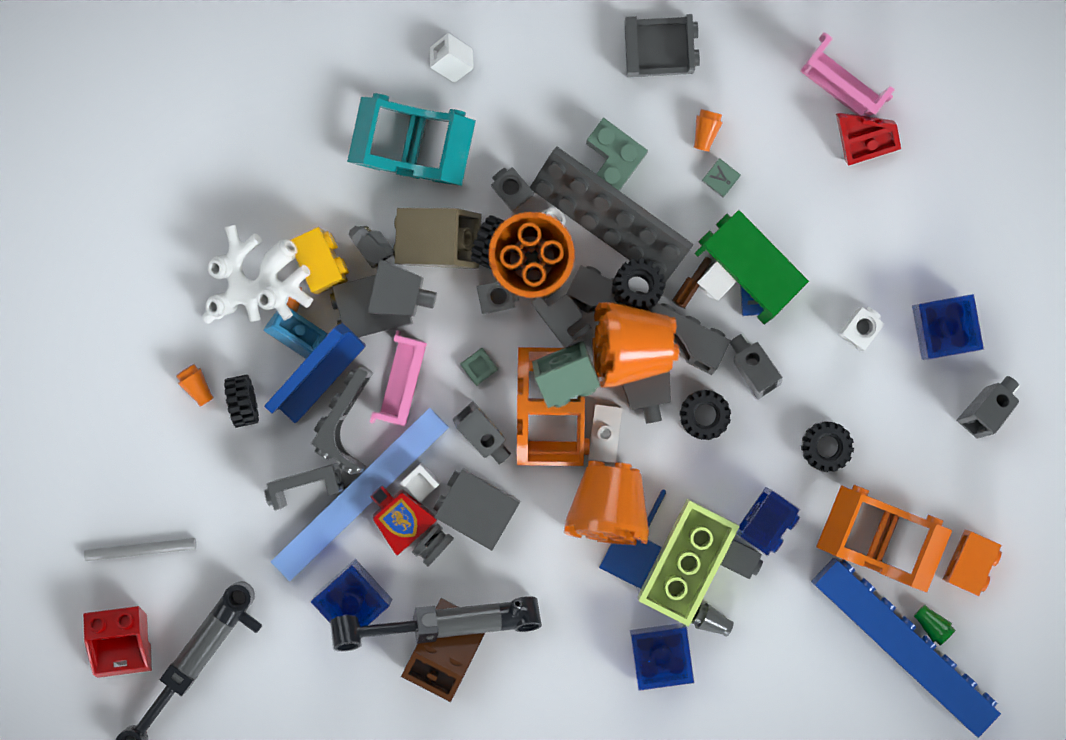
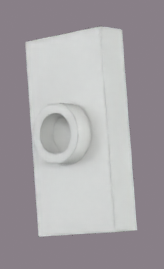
(605, 433)

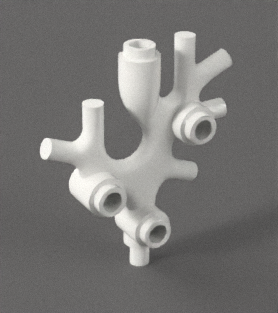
(264, 291)

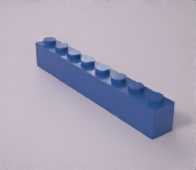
(909, 650)

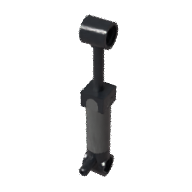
(429, 624)
(198, 652)

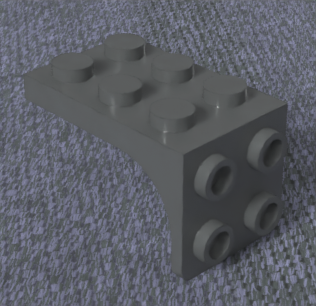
(328, 428)

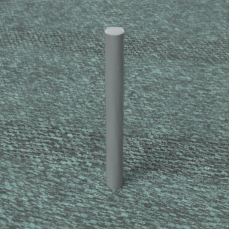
(140, 549)

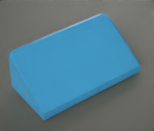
(295, 333)

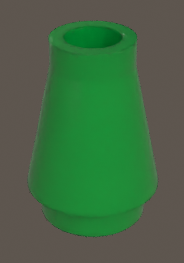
(935, 625)

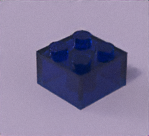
(947, 327)
(768, 521)
(354, 594)
(661, 656)

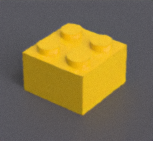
(317, 252)

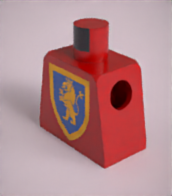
(400, 518)

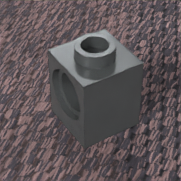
(516, 200)
(487, 306)
(742, 559)

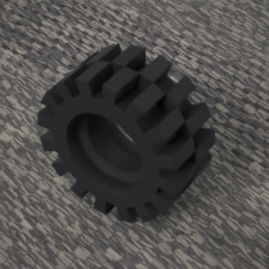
(480, 251)
(644, 271)
(241, 401)
(722, 414)
(834, 462)

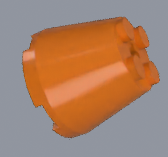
(526, 234)
(632, 344)
(609, 505)

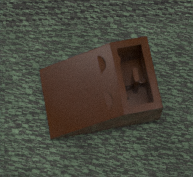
(442, 663)

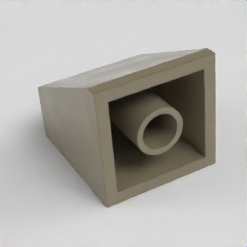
(436, 237)

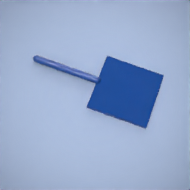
(633, 562)

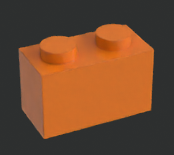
(972, 562)

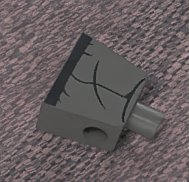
(760, 377)
(990, 408)

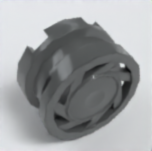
(435, 546)

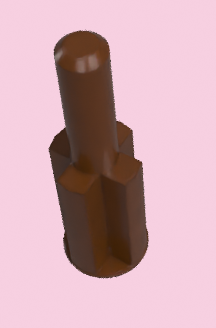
(690, 285)

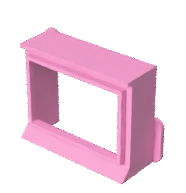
(842, 84)
(401, 381)

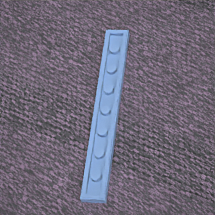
(357, 494)

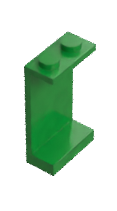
(753, 263)

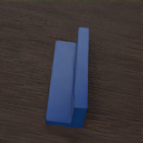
(316, 373)

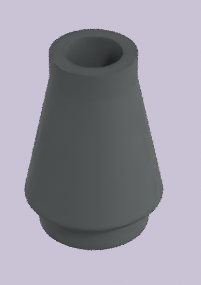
(711, 620)

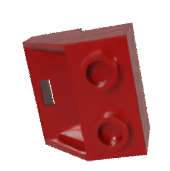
(127, 650)

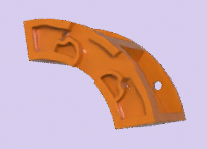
(546, 452)
(841, 522)

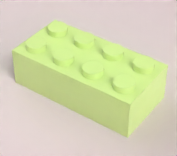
(687, 562)

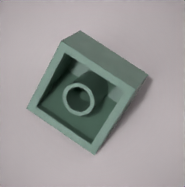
(565, 375)

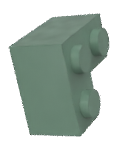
(619, 149)

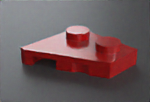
(866, 137)

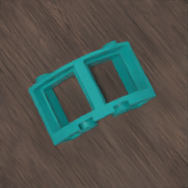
(454, 152)

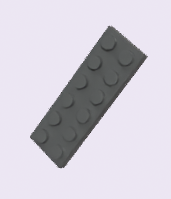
(609, 213)

